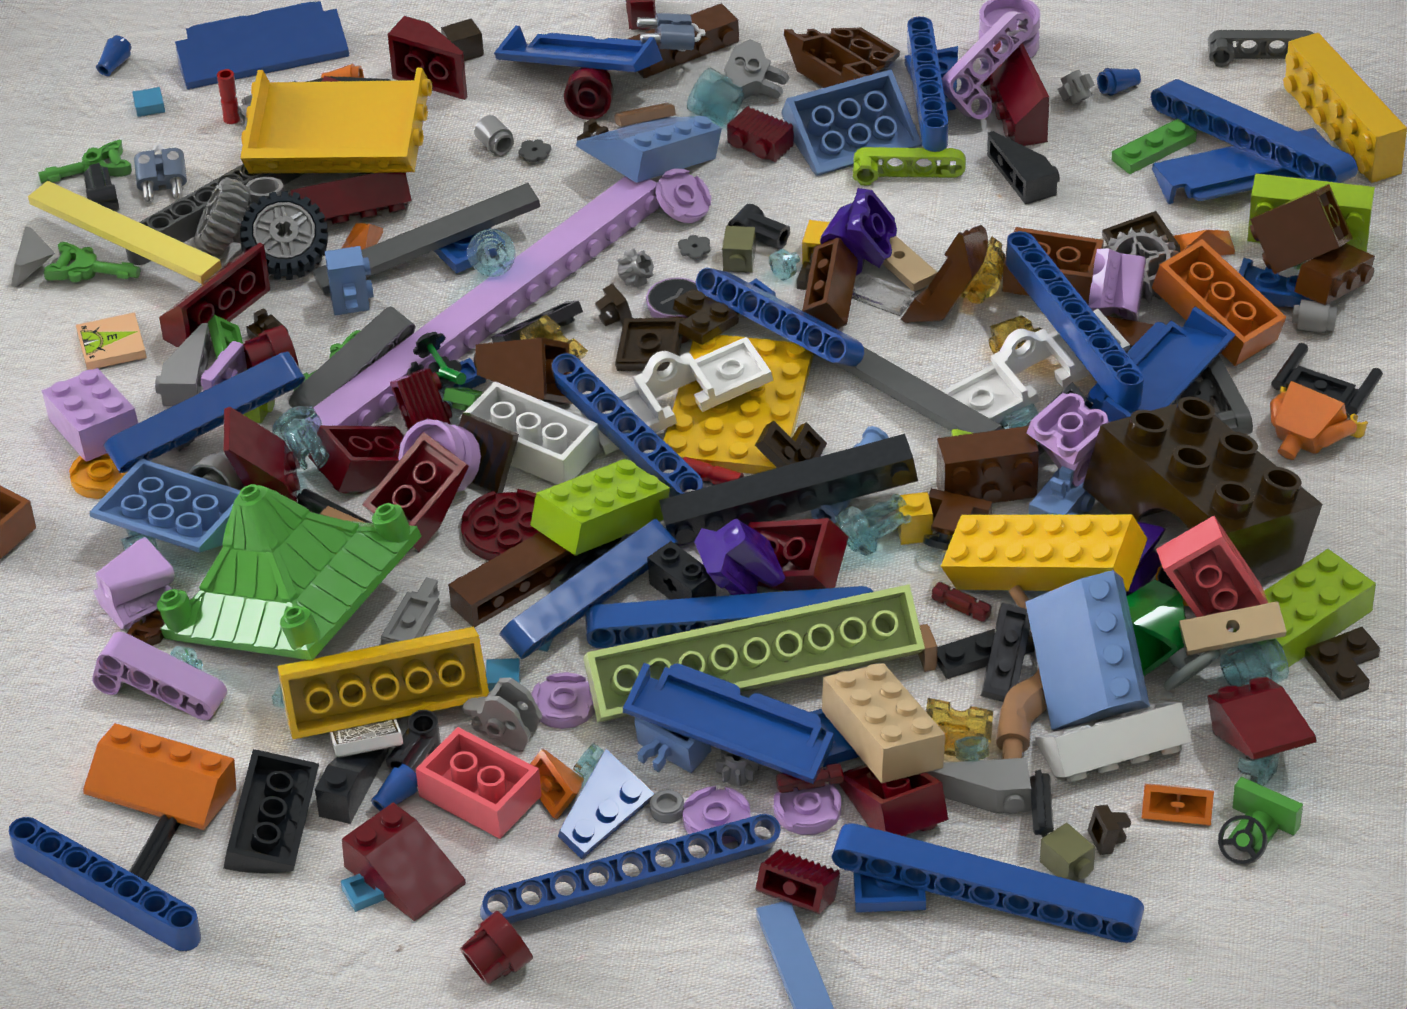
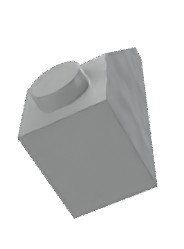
(184, 368)
(988, 784)

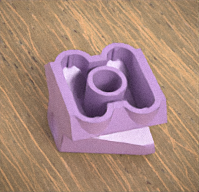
(1117, 283)
(1068, 433)
(133, 583)

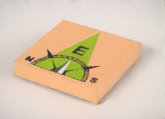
(111, 341)

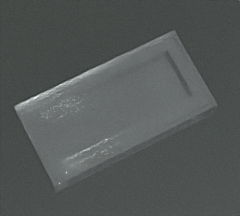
(882, 294)

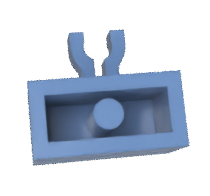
(348, 281)
(1061, 496)
(668, 745)

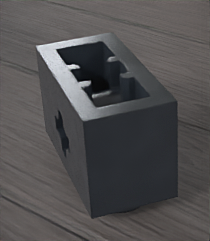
(679, 574)

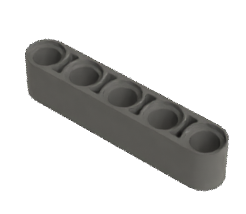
(360, 352)

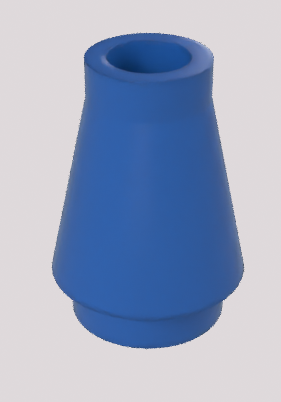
(114, 54)
(1116, 80)
(396, 788)

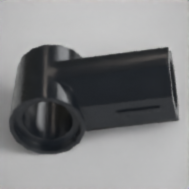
(100, 187)
(766, 229)
(418, 741)

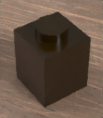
(466, 37)

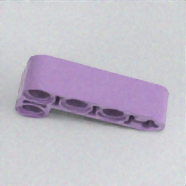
(989, 60)
(157, 674)

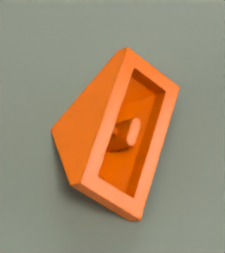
(363, 236)
(1216, 239)
(557, 783)
(1177, 804)

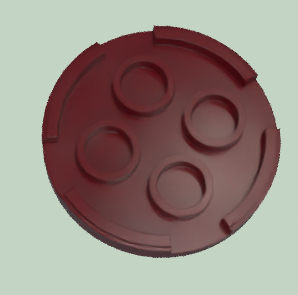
(498, 522)

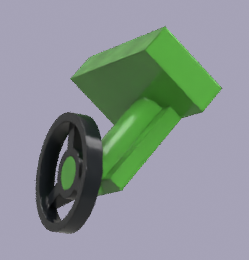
(1264, 815)

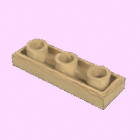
(908, 266)
(1251, 623)

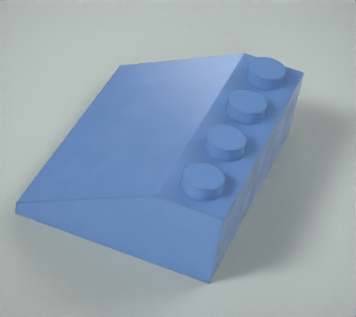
(847, 117)
(655, 146)
(169, 506)
(1087, 651)

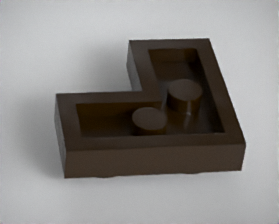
(705, 316)
(784, 450)
(1339, 658)

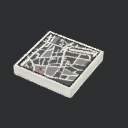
(366, 738)

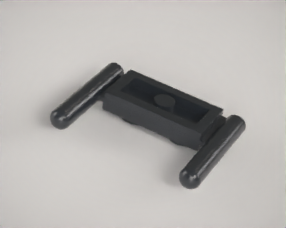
(1325, 384)

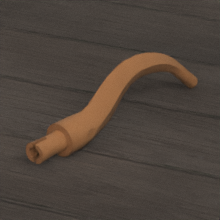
(1021, 705)

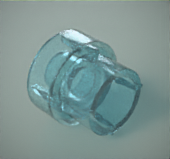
(715, 97)
(1253, 661)

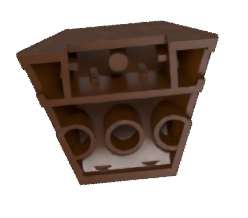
(839, 55)
(963, 262)

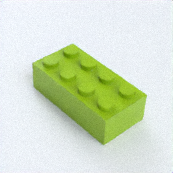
(1353, 200)
(598, 506)
(1320, 602)

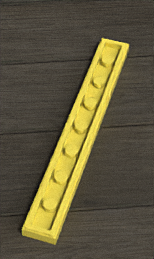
(125, 232)

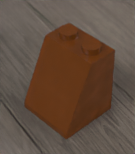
(1300, 229)
(523, 366)

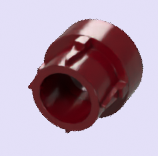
(583, 102)
(267, 345)
(495, 949)

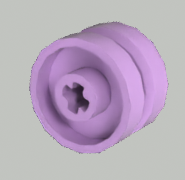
(995, 9)
(453, 438)

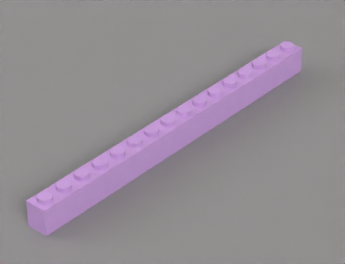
(496, 299)

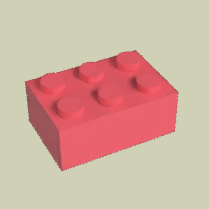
(1210, 570)
(478, 782)

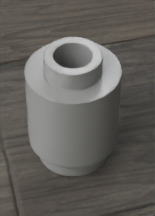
(494, 135)
(1314, 316)

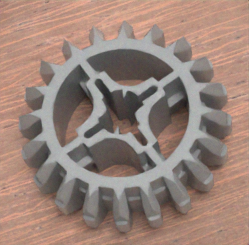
(222, 216)
(1153, 248)

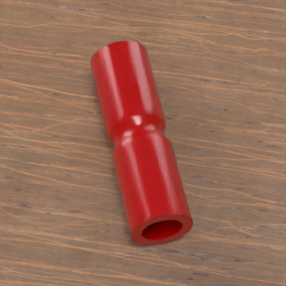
(228, 93)
(712, 473)

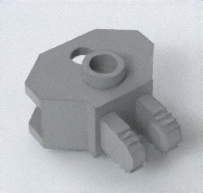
(750, 69)
(504, 715)

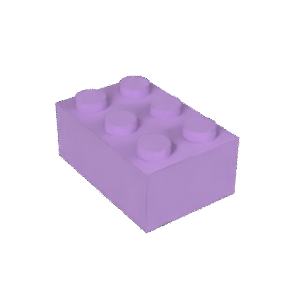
(88, 411)

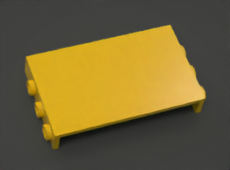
(335, 126)

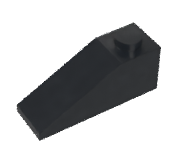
(1023, 168)
(346, 784)

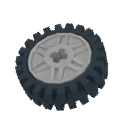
(284, 216)

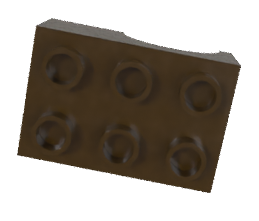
(1202, 469)

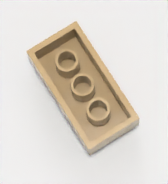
(883, 722)

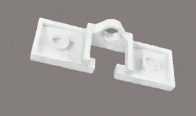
(720, 374)
(996, 388)

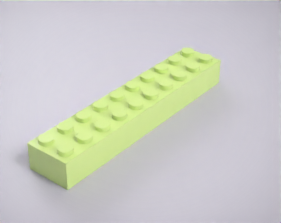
(766, 647)

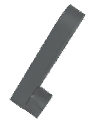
(1222, 50)
(1228, 399)

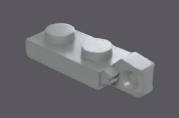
(413, 613)

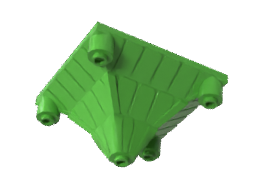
(286, 576)

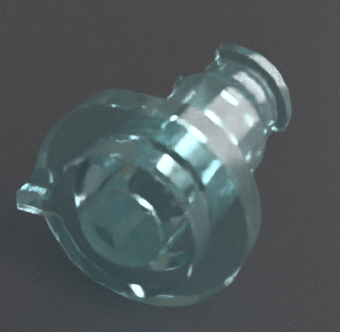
(480, 256)
(299, 430)
(864, 528)

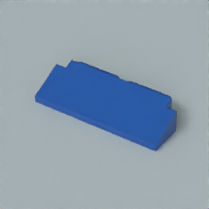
(261, 41)
(579, 51)
(1217, 172)
(1170, 361)
(721, 717)

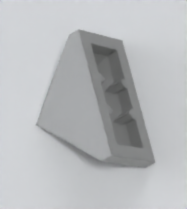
(31, 255)

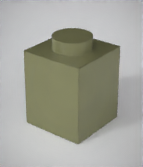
(739, 249)
(1067, 853)

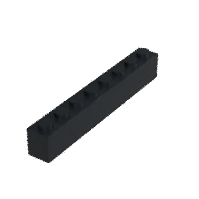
(791, 488)

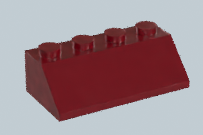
(1019, 98)
(359, 196)
(222, 295)

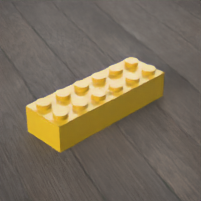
(1345, 107)
(1041, 550)
(382, 682)

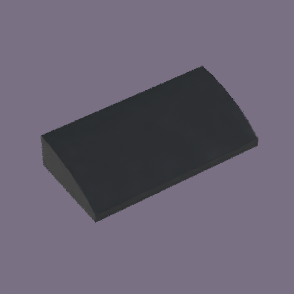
(271, 814)

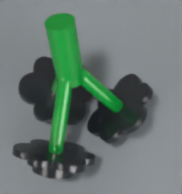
(446, 370)

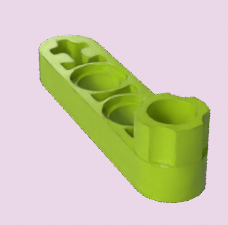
(867, 167)

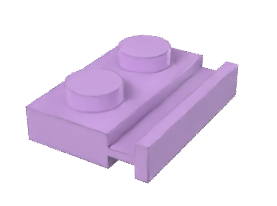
(228, 364)

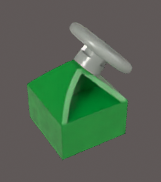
(1155, 621)

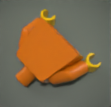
(1310, 420)

